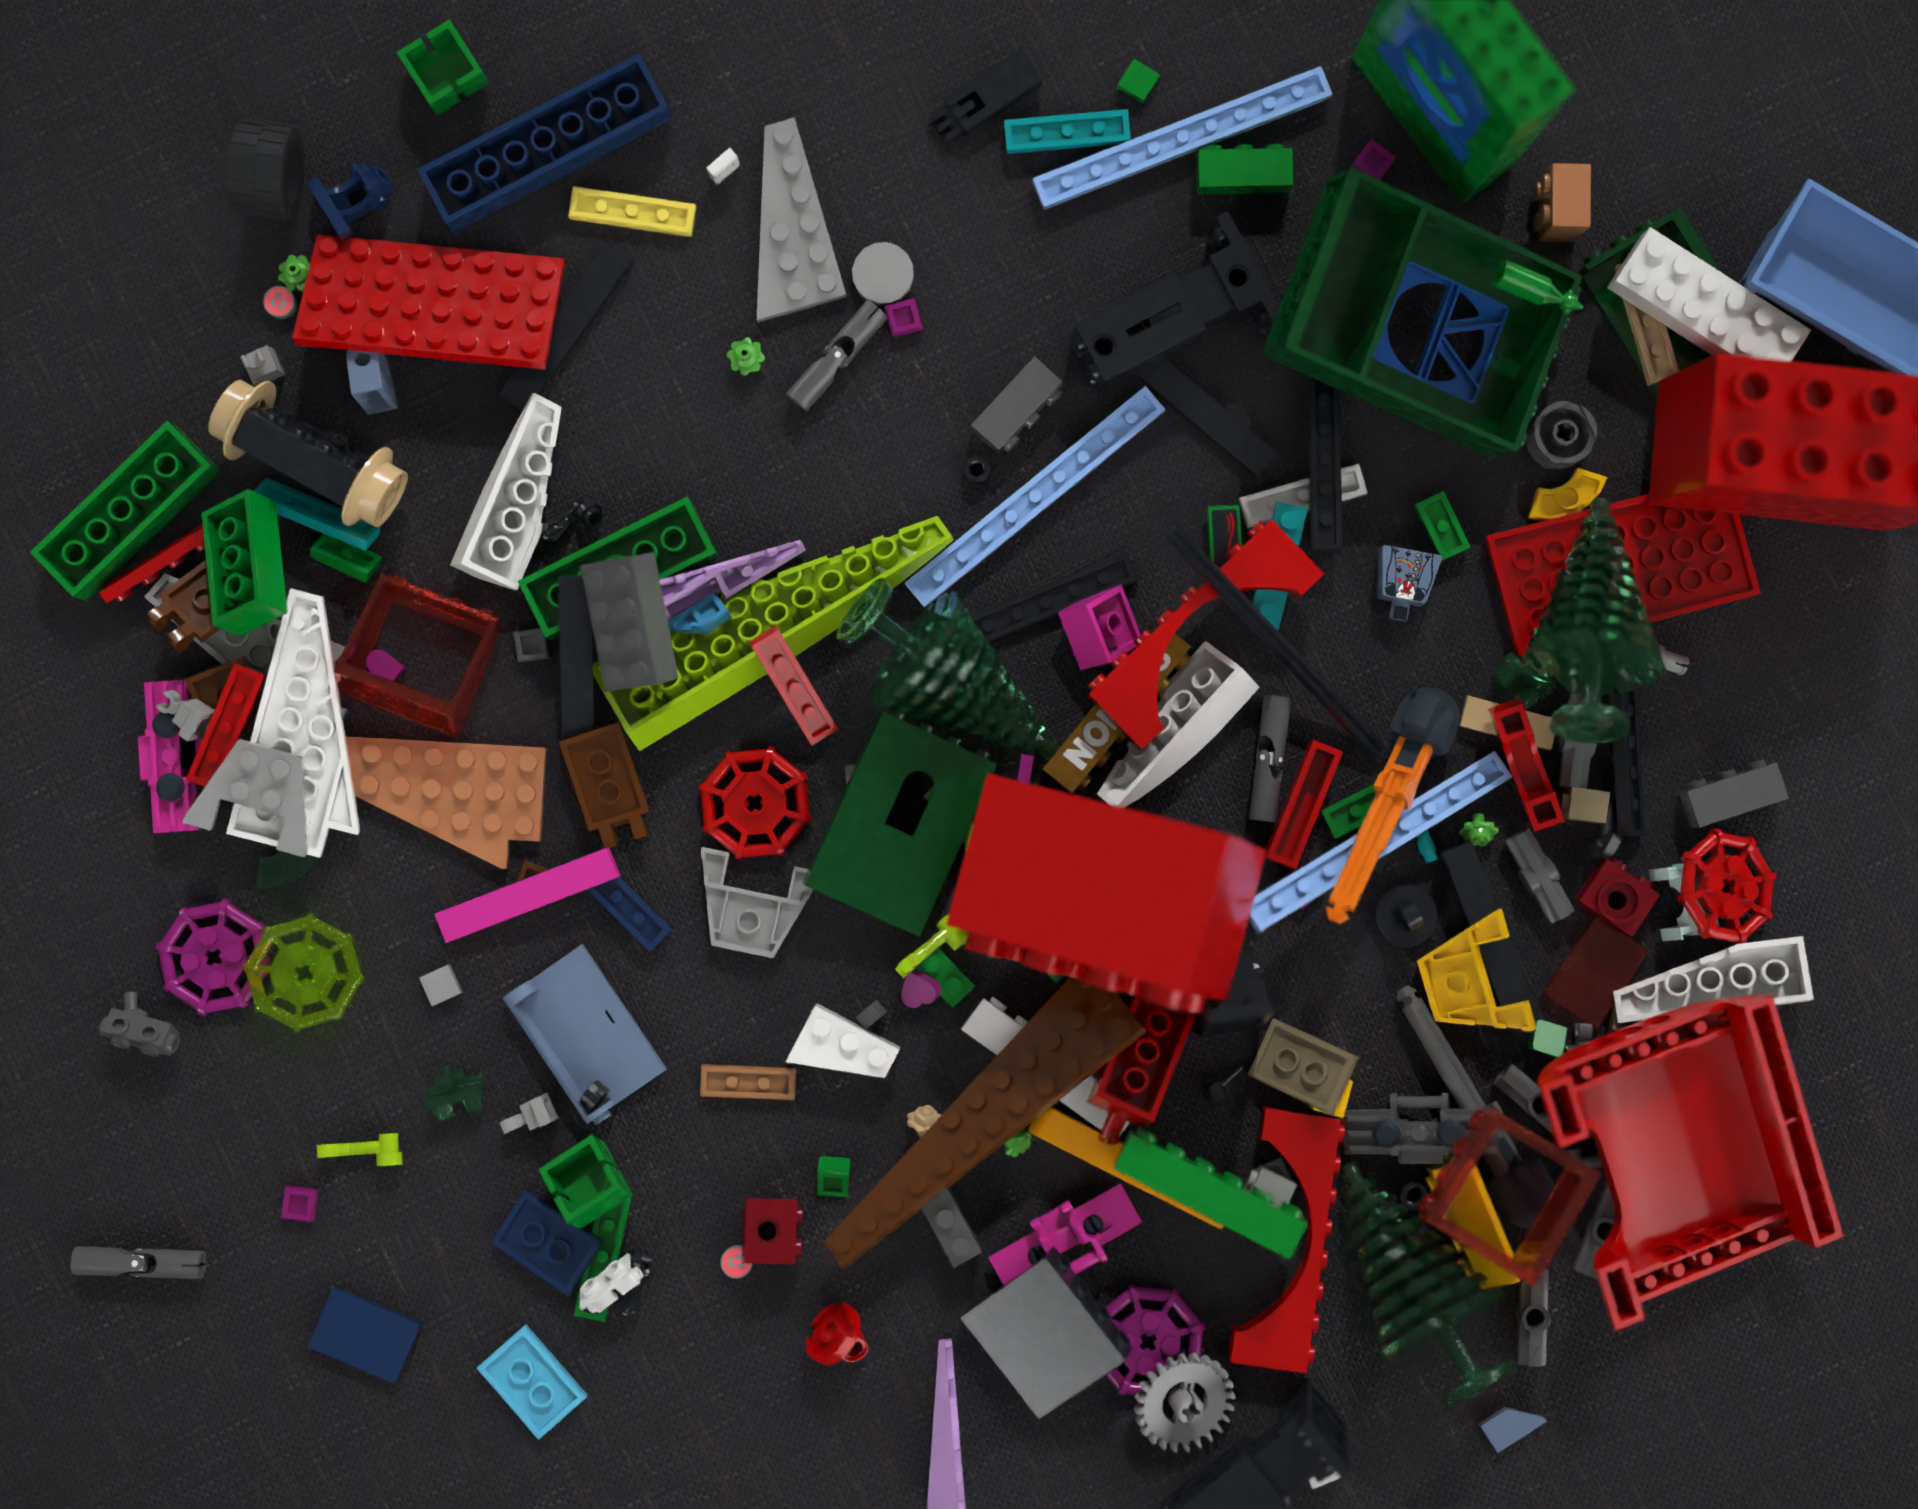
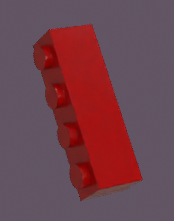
(1302, 804)

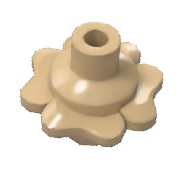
(922, 1119)

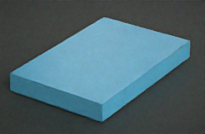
(532, 1381)

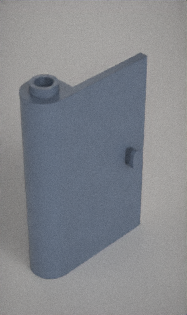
(580, 1043)

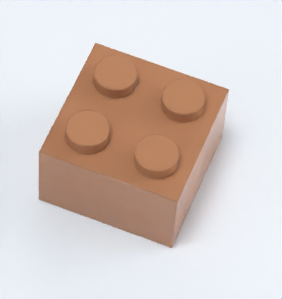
(1563, 203)

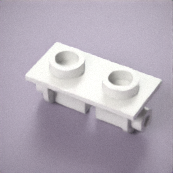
(598, 1292)

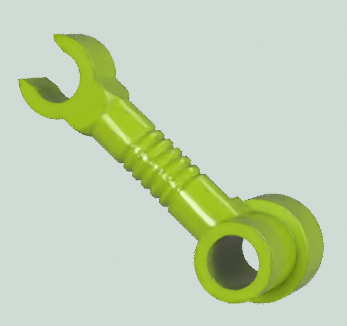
(953, 936)
(385, 1149)

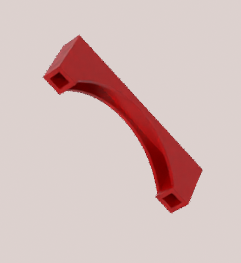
(1130, 690)
(1284, 1330)

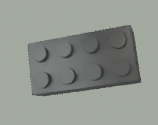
(629, 622)

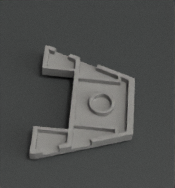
(260, 780)
(747, 918)

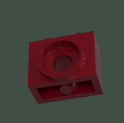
(1634, 894)
(784, 1217)

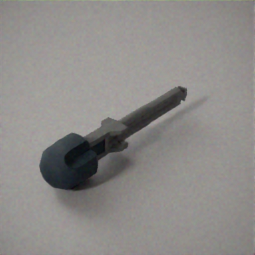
(1518, 1183)

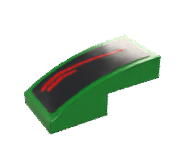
(1223, 531)

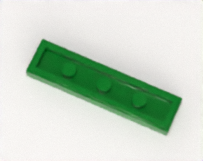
(611, 1229)

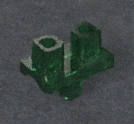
(1510, 671)
(454, 1088)

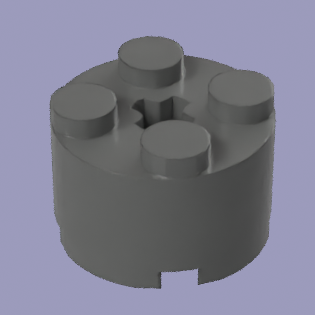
(1561, 417)

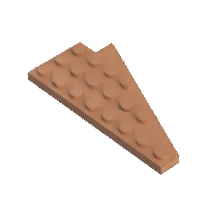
(455, 790)

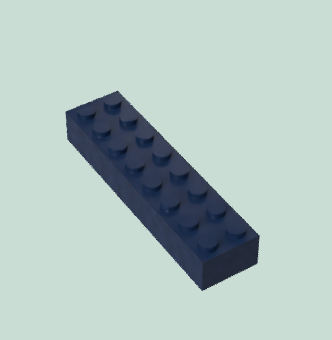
(545, 143)

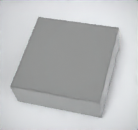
(440, 985)

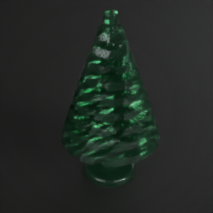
(1595, 630)
(945, 672)
(1435, 1312)

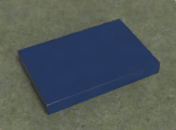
(545, 1243)
(364, 1334)

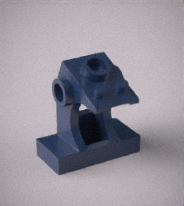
(335, 200)

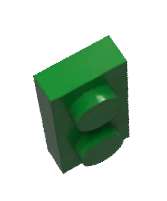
(1442, 526)
(345, 558)
(1348, 812)
(950, 978)

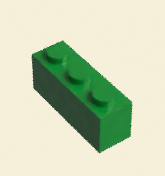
(1244, 170)

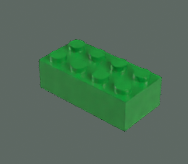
(244, 563)

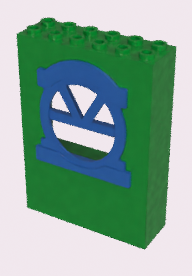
(1462, 84)

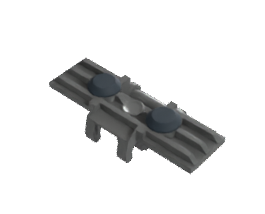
(1413, 1142)

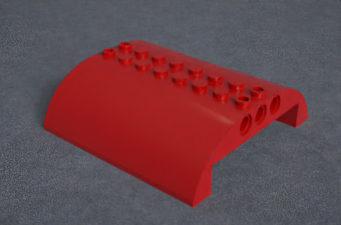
(1695, 1143)

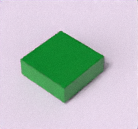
(1138, 81)

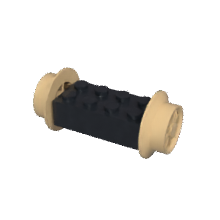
(360, 483)

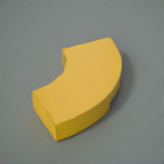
(1568, 498)

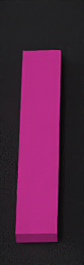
(527, 894)

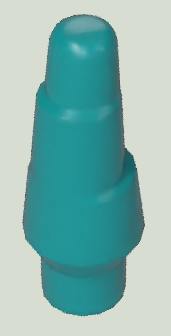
(1427, 847)

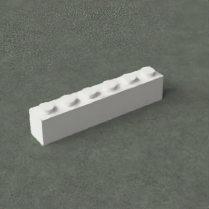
(996, 1029)

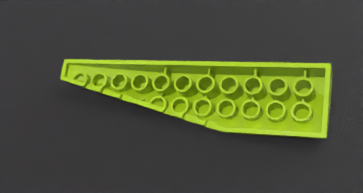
(800, 602)

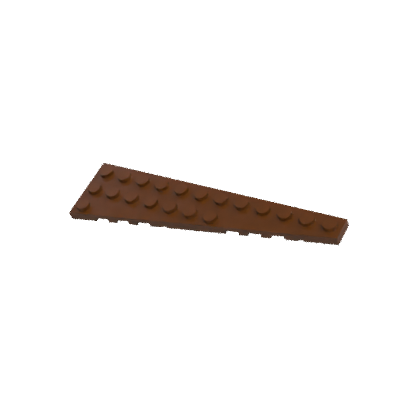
(1043, 1063)

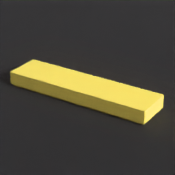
(632, 211)

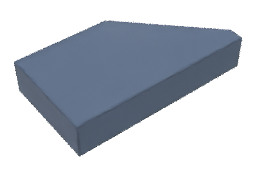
(1509, 1426)

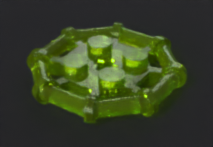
(309, 990)

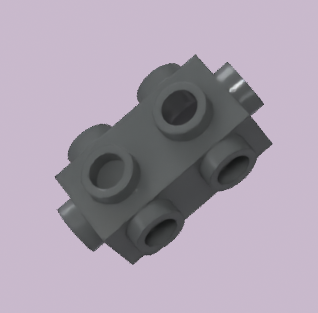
(137, 1030)

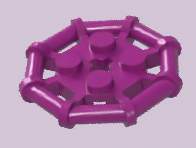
(196, 960)
(1151, 1323)

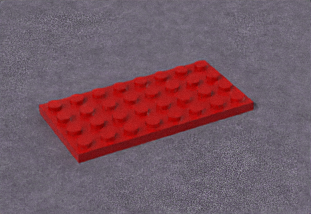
(430, 301)
(1677, 556)

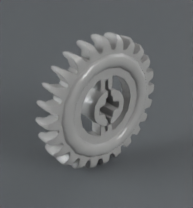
(1190, 1416)

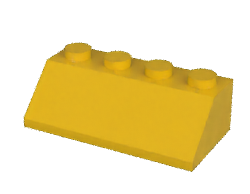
(1476, 1214)

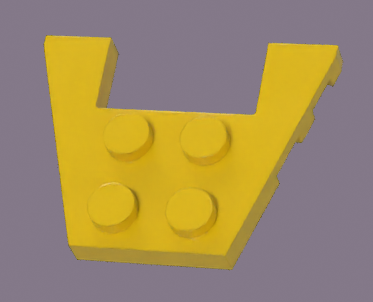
(1459, 982)

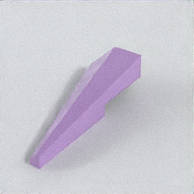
(726, 577)
(945, 1471)

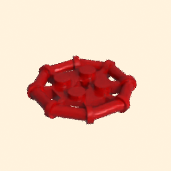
(736, 803)
(1741, 884)

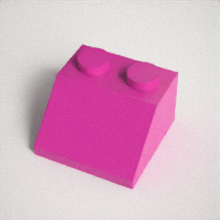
(1100, 627)

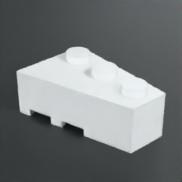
(842, 1045)

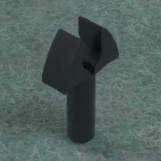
(1605, 841)

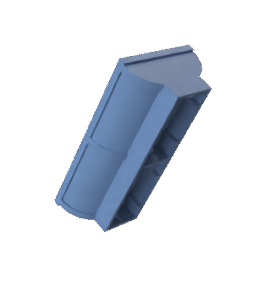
(1843, 277)

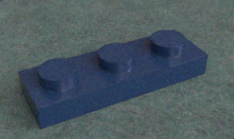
(632, 912)

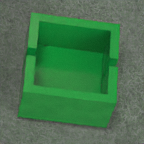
(445, 70)
(588, 1179)

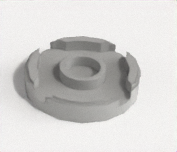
(883, 273)

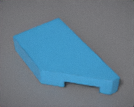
(701, 616)

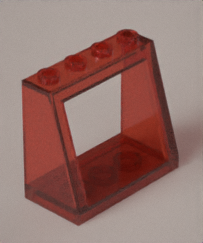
(396, 697)
(1551, 1221)

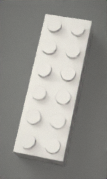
(1703, 302)

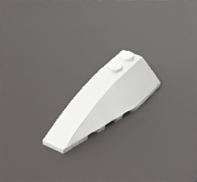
(512, 501)
(1193, 712)
(1741, 970)

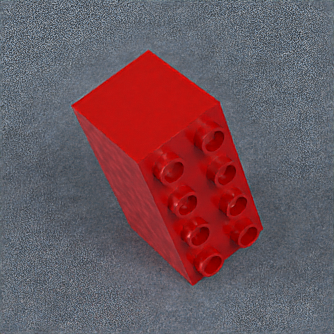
(1788, 442)
(1105, 894)

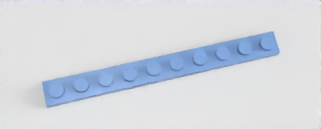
(1182, 137)
(1034, 497)
(1423, 814)

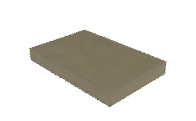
(1303, 1066)

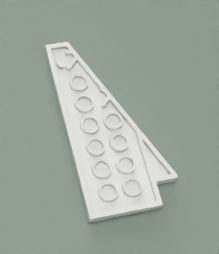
(304, 717)

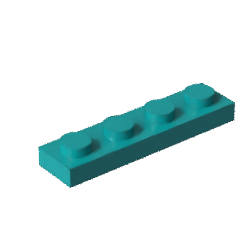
(1067, 131)
(317, 515)
(1291, 521)

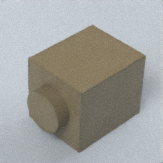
(1584, 805)

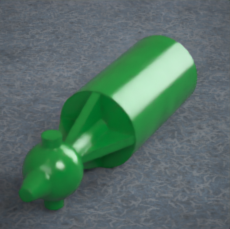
(1532, 287)

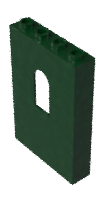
(879, 865)

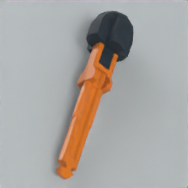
(1422, 728)

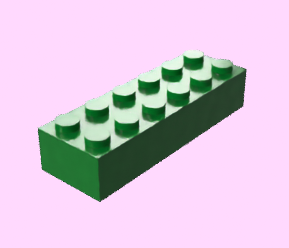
(125, 511)
(671, 533)
(1210, 1193)

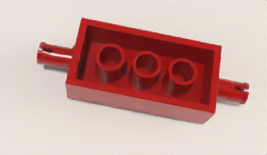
(1138, 1077)

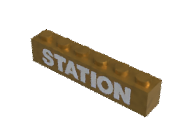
(1096, 733)

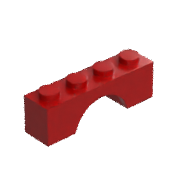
(1526, 765)

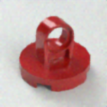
(835, 1335)

